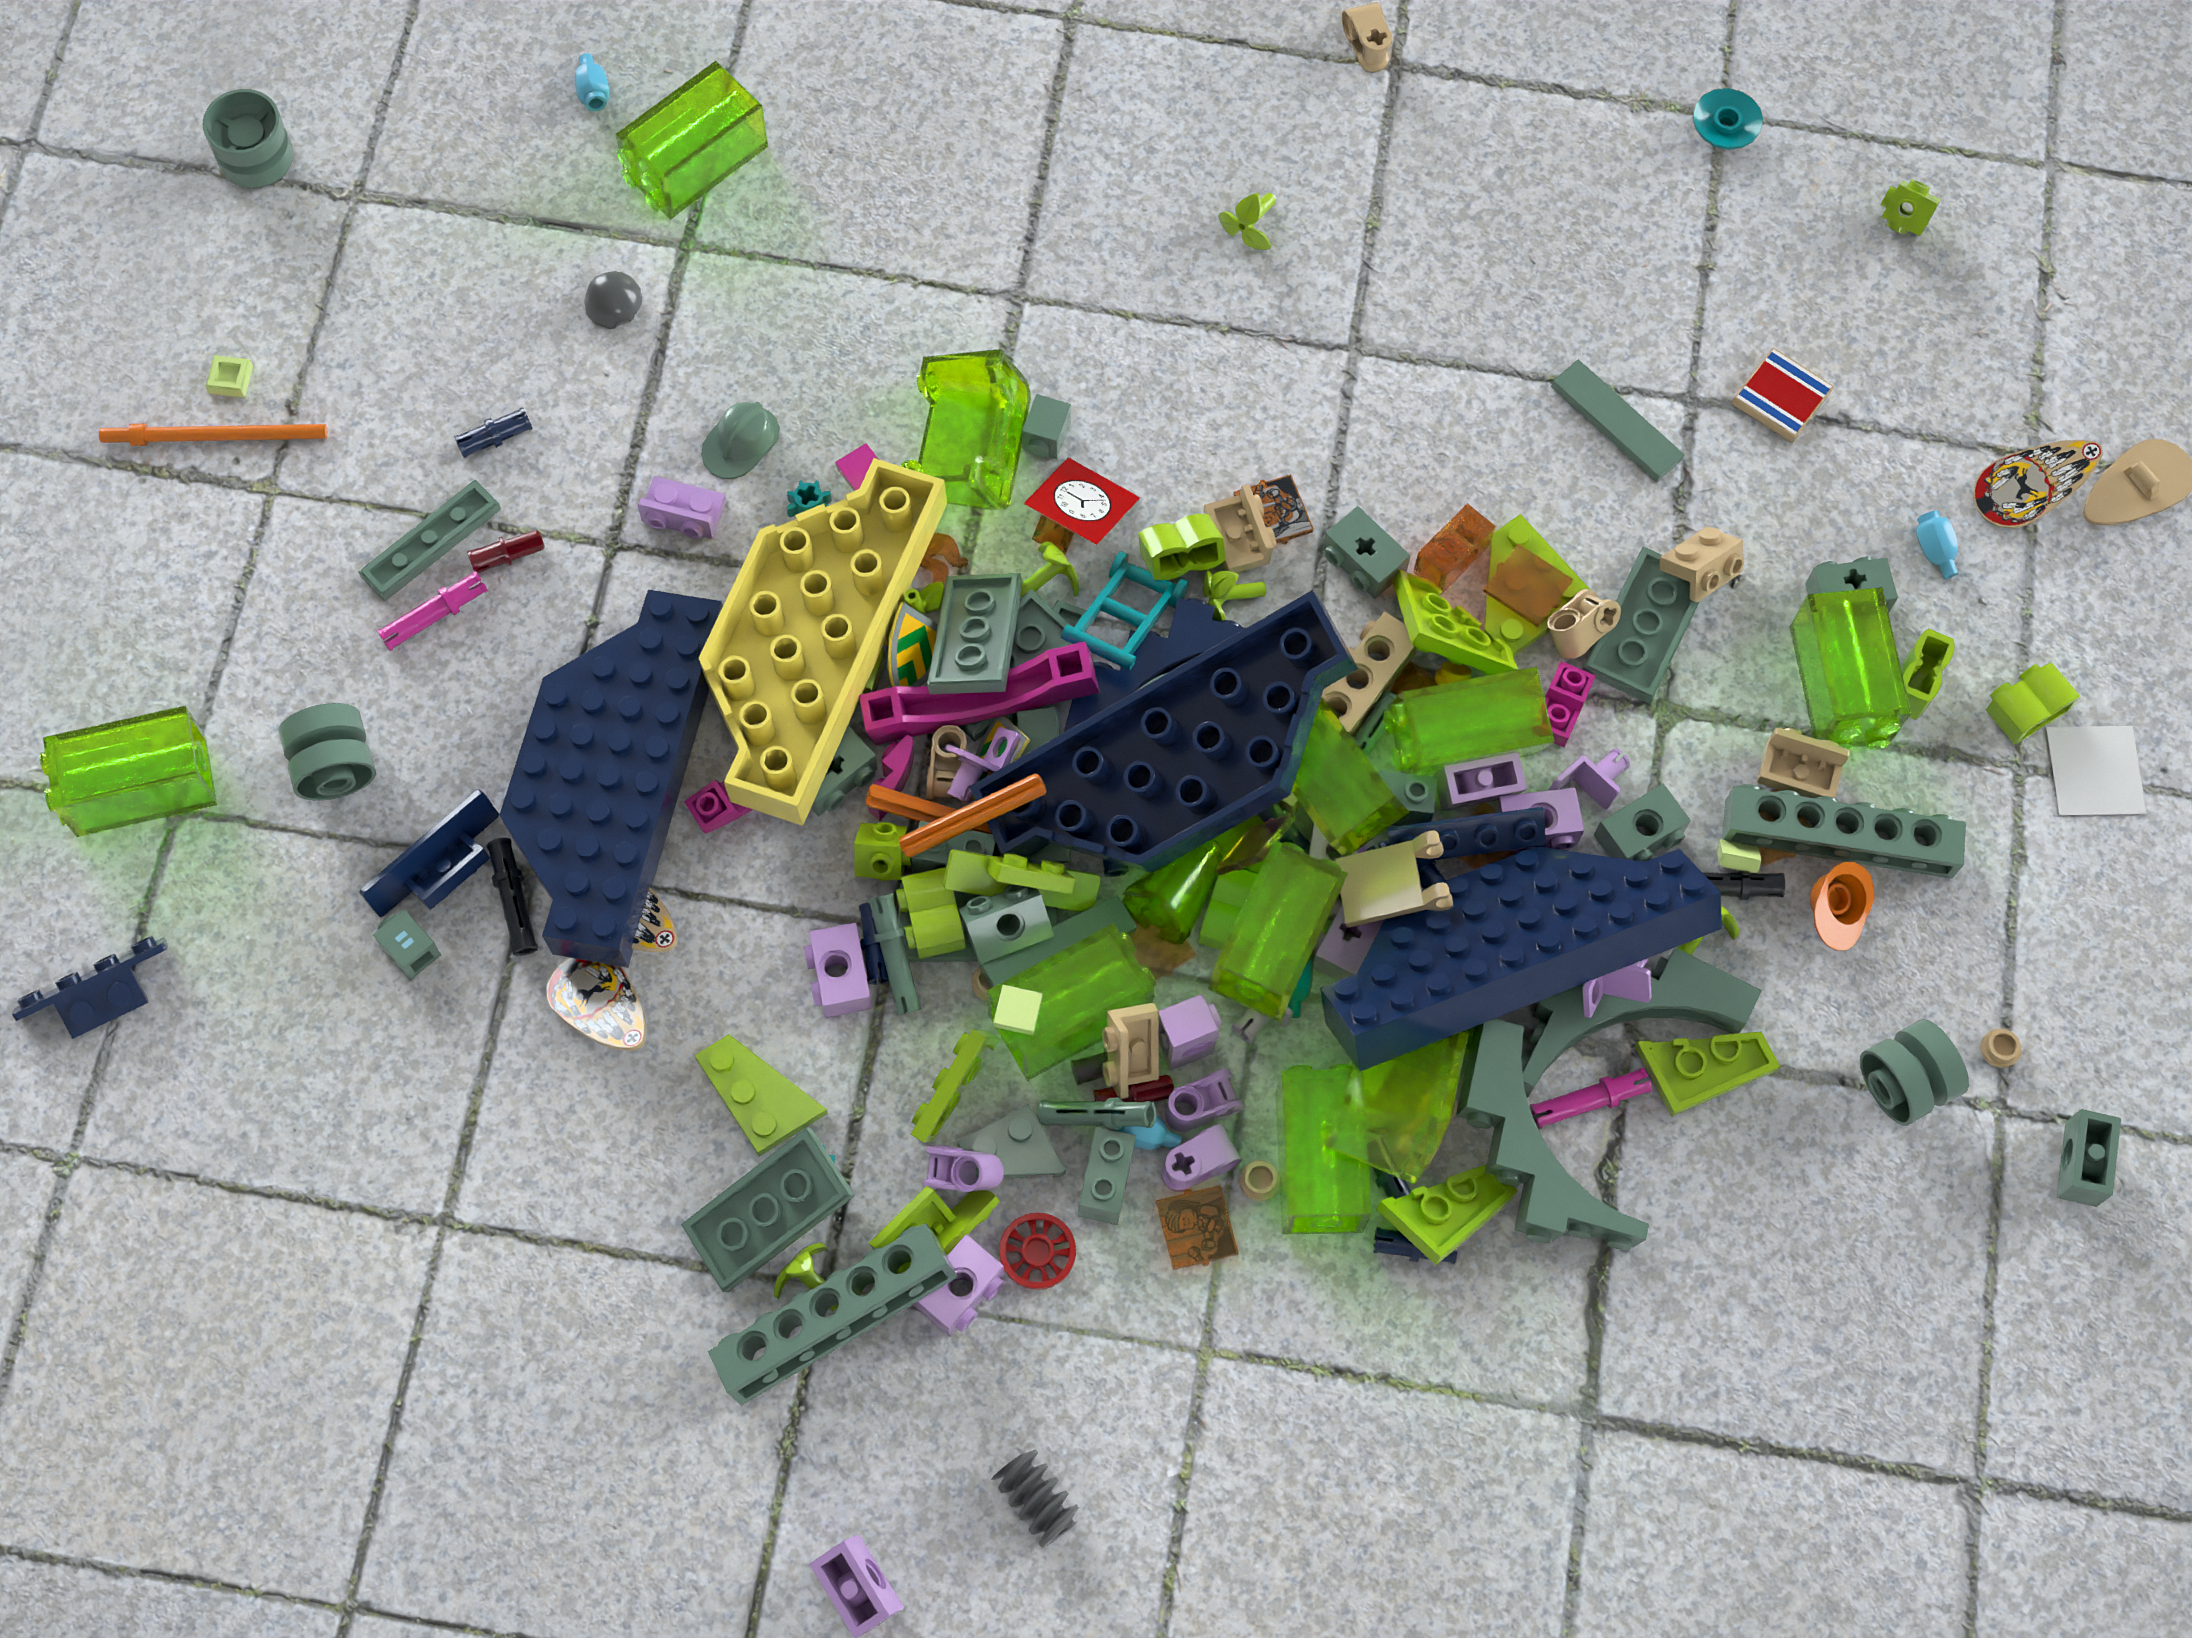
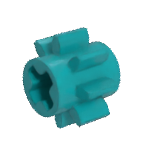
(806, 497)

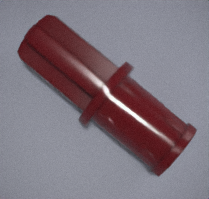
(505, 551)
(1140, 1092)

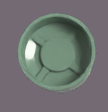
(248, 138)
(326, 751)
(1914, 1072)

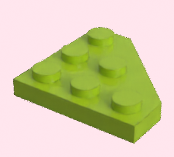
(1501, 621)
(1445, 630)

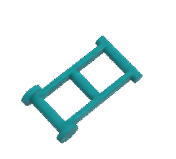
(1118, 573)

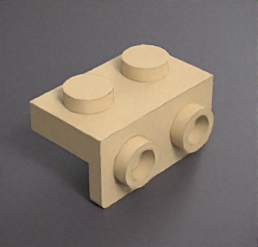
(1245, 536)
(1705, 561)
(1802, 764)
(1131, 1047)

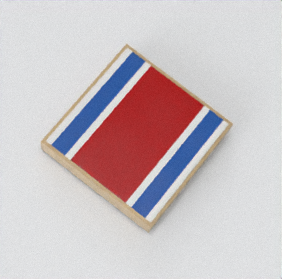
(1782, 395)

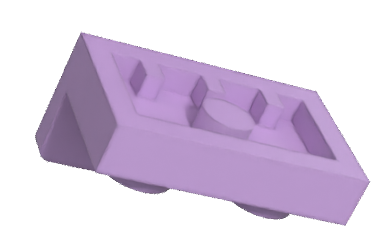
(682, 508)

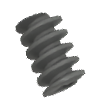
(1037, 1498)

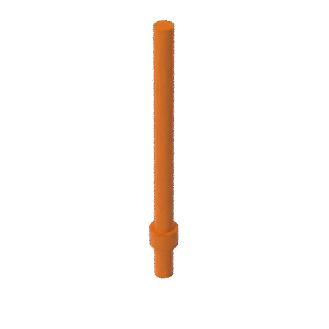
(140, 434)

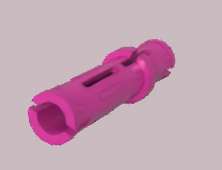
(432, 610)
(1590, 1098)

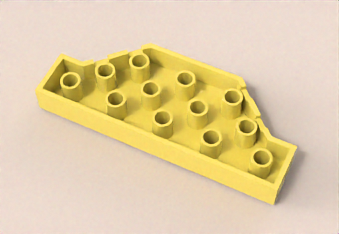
(810, 630)

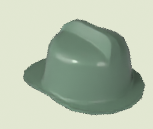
(739, 440)

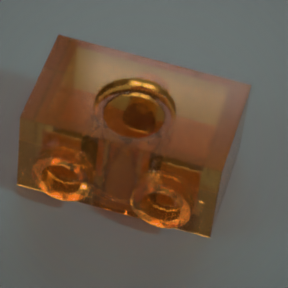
(1454, 548)

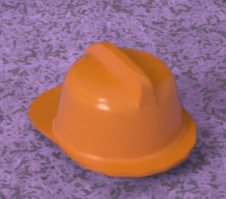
(1842, 904)

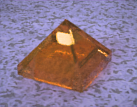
(1050, 531)
(1412, 678)

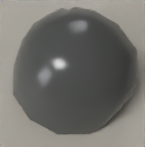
(612, 299)

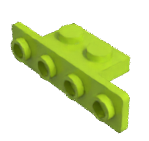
(992, 874)
(946, 1224)

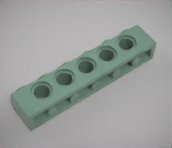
(1901, 852)
(855, 1314)

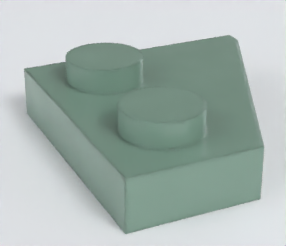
(1018, 1144)

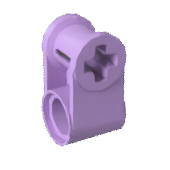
(1211, 1099)
(1205, 1155)
(956, 1169)

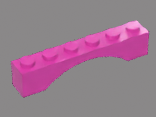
(1045, 680)

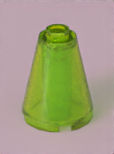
(1175, 892)

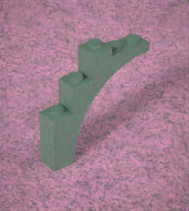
(1679, 989)
(1518, 1154)

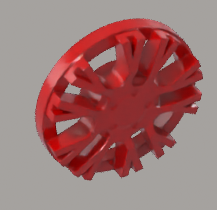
(1037, 1251)

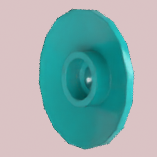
(1728, 108)

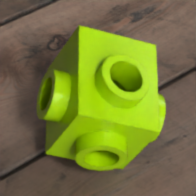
(1922, 202)
(879, 852)

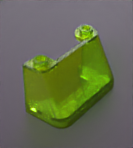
(973, 426)
(1398, 1109)

